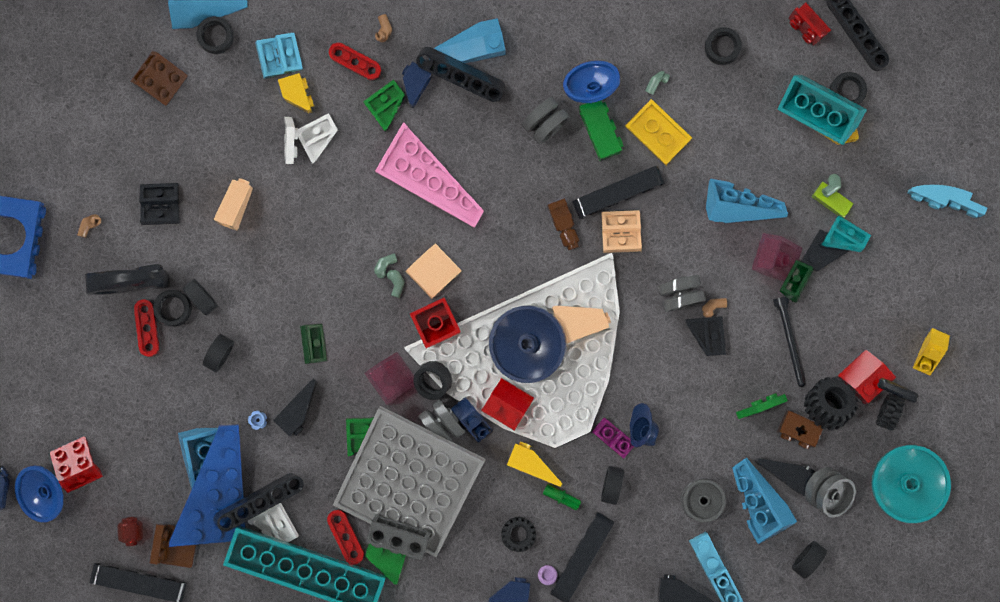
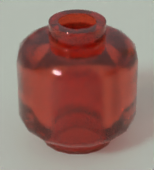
(130, 531)

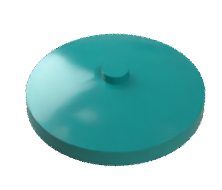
(911, 484)

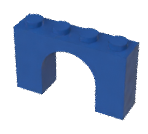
(30, 215)

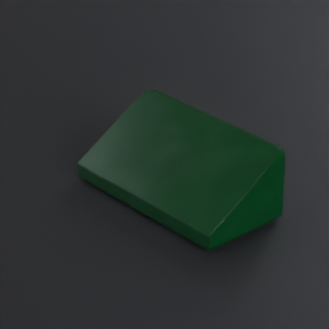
(796, 280)
(313, 343)

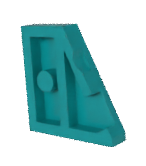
(846, 236)

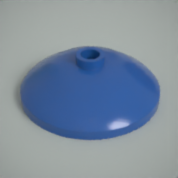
(591, 81)
(39, 493)

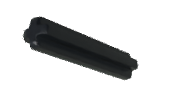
(897, 390)

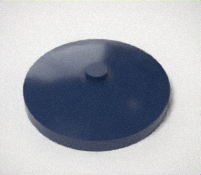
(527, 344)

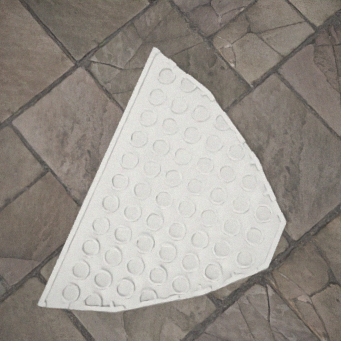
(571, 396)

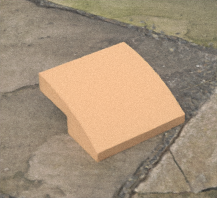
(621, 223)
(433, 271)

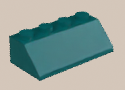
(821, 109)

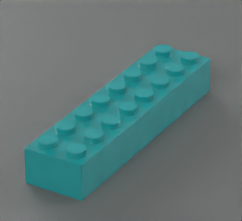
(301, 568)

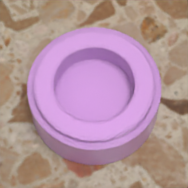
(547, 575)

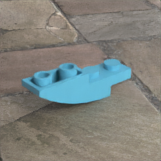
(940, 195)
(715, 569)

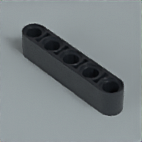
(858, 39)
(454, 66)
(618, 191)
(249, 502)
(582, 558)
(137, 583)

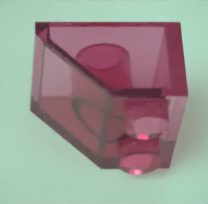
(775, 256)
(391, 378)

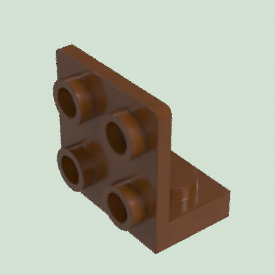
(159, 78)
(162, 553)

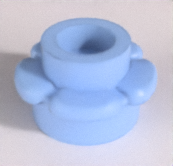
(252, 420)

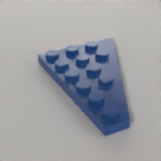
(214, 489)

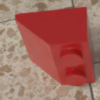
(435, 323)
(864, 376)
(507, 404)

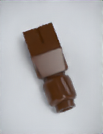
(563, 223)

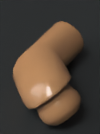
(385, 29)
(88, 223)
(712, 304)

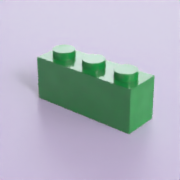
(600, 129)

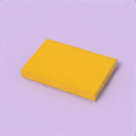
(658, 132)

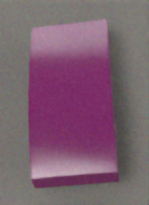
(613, 437)

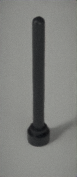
(782, 305)

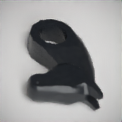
(122, 280)

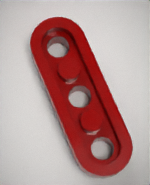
(350, 54)
(143, 319)
(338, 530)

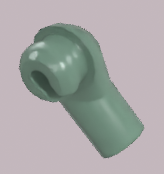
(655, 80)
(834, 185)
(381, 266)
(397, 281)

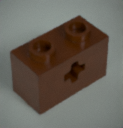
(791, 422)

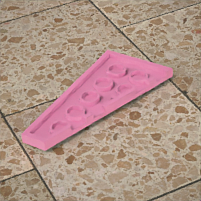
(419, 172)

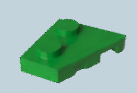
(385, 104)
(759, 405)
(356, 431)
(386, 561)

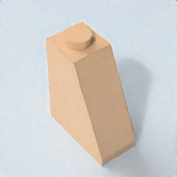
(234, 204)
(580, 321)

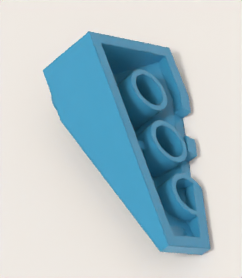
(191, 13)
(475, 43)
(731, 205)
(194, 449)
(766, 508)

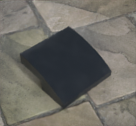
(159, 195)

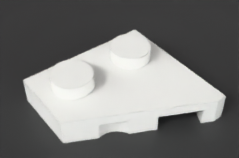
(290, 134)
(317, 135)
(275, 523)

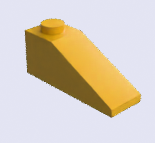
(529, 462)

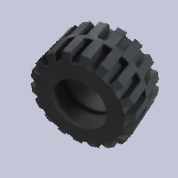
(822, 412)

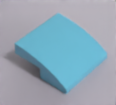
(287, 54)

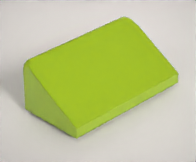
(836, 202)

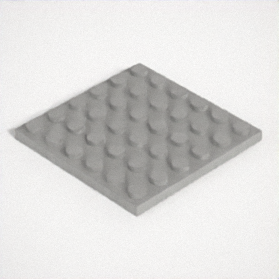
(409, 477)

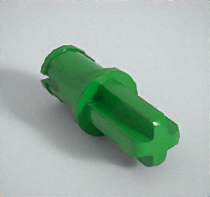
(561, 497)

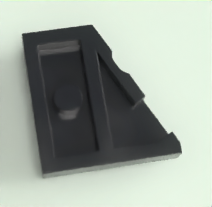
(819, 255)
(708, 334)

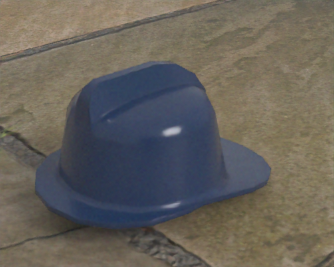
(642, 427)

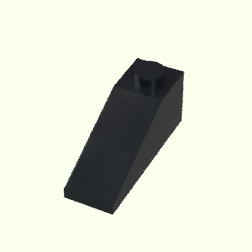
(295, 413)
(792, 475)
(675, 590)

